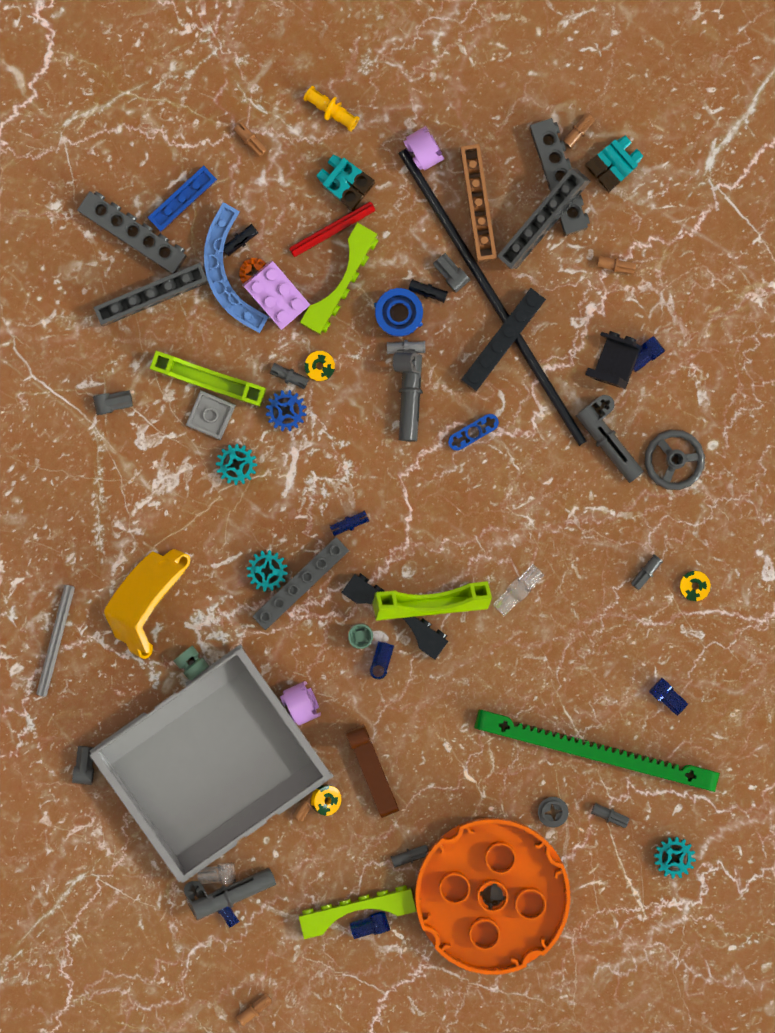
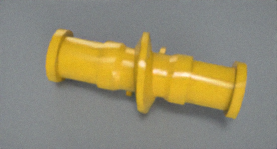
(331, 109)

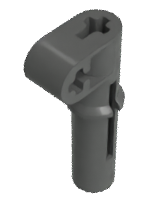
(411, 368)
(606, 437)
(226, 895)

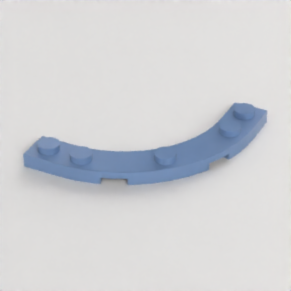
(216, 273)

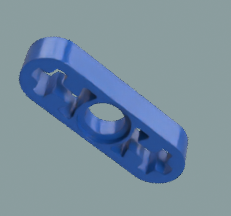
(463, 443)

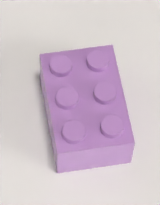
(276, 294)

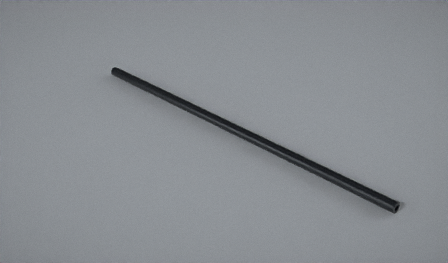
(491, 295)

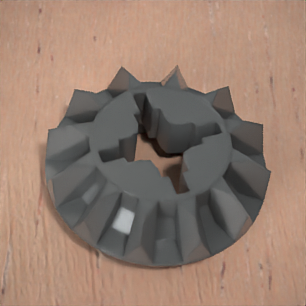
(547, 819)

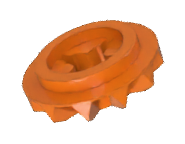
(246, 267)

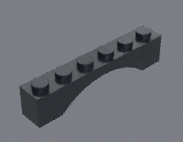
(503, 340)
(428, 640)

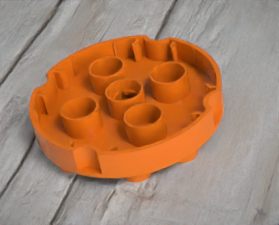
(515, 929)

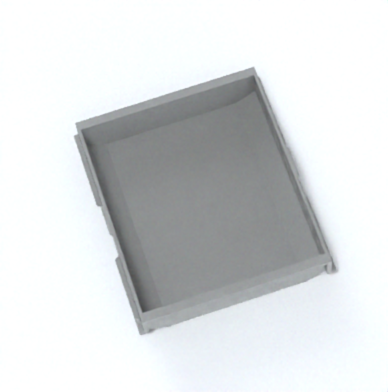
(210, 764)

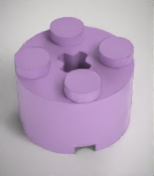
(424, 148)
(300, 703)

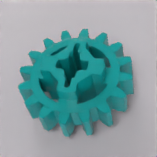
(240, 474)
(258, 569)
(669, 851)

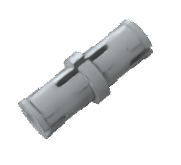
(413, 347)

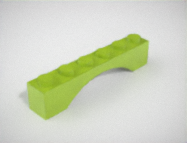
(318, 314)
(207, 379)
(401, 605)
(396, 902)

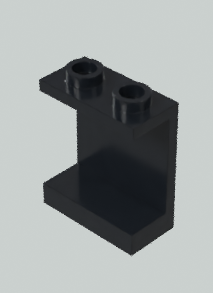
(616, 360)

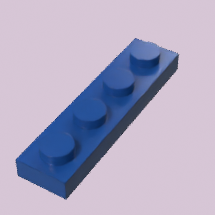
(182, 198)

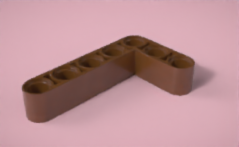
(372, 770)

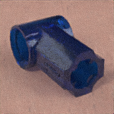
(649, 351)
(381, 658)
(665, 693)
(374, 924)

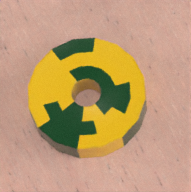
(328, 366)
(703, 586)
(318, 800)

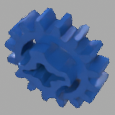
(291, 402)

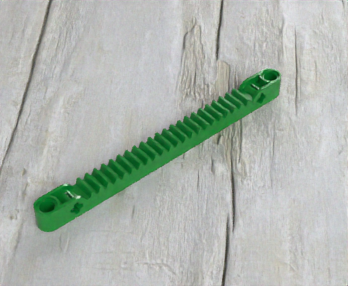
(702, 779)

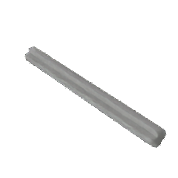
(55, 640)

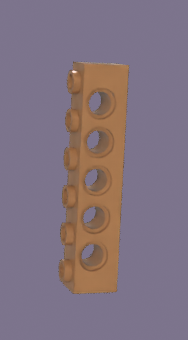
(478, 203)

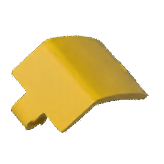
(140, 595)

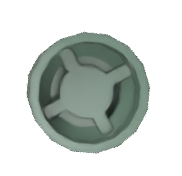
(360, 636)
(194, 669)

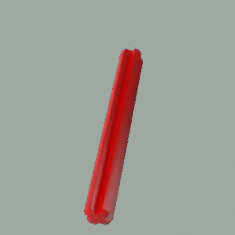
(332, 229)

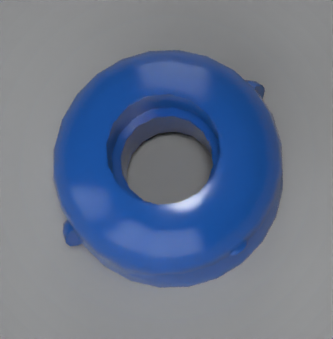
(403, 297)

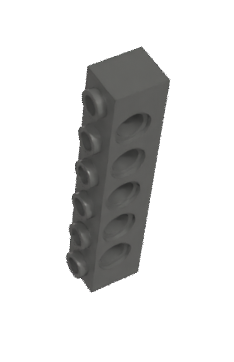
(538, 132)
(543, 218)
(170, 263)
(151, 294)
(300, 583)

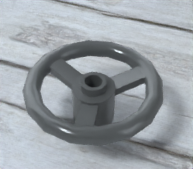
(659, 440)

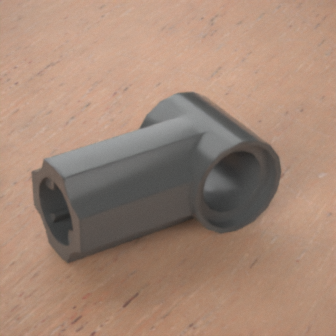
(454, 276)
(108, 402)
(83, 771)

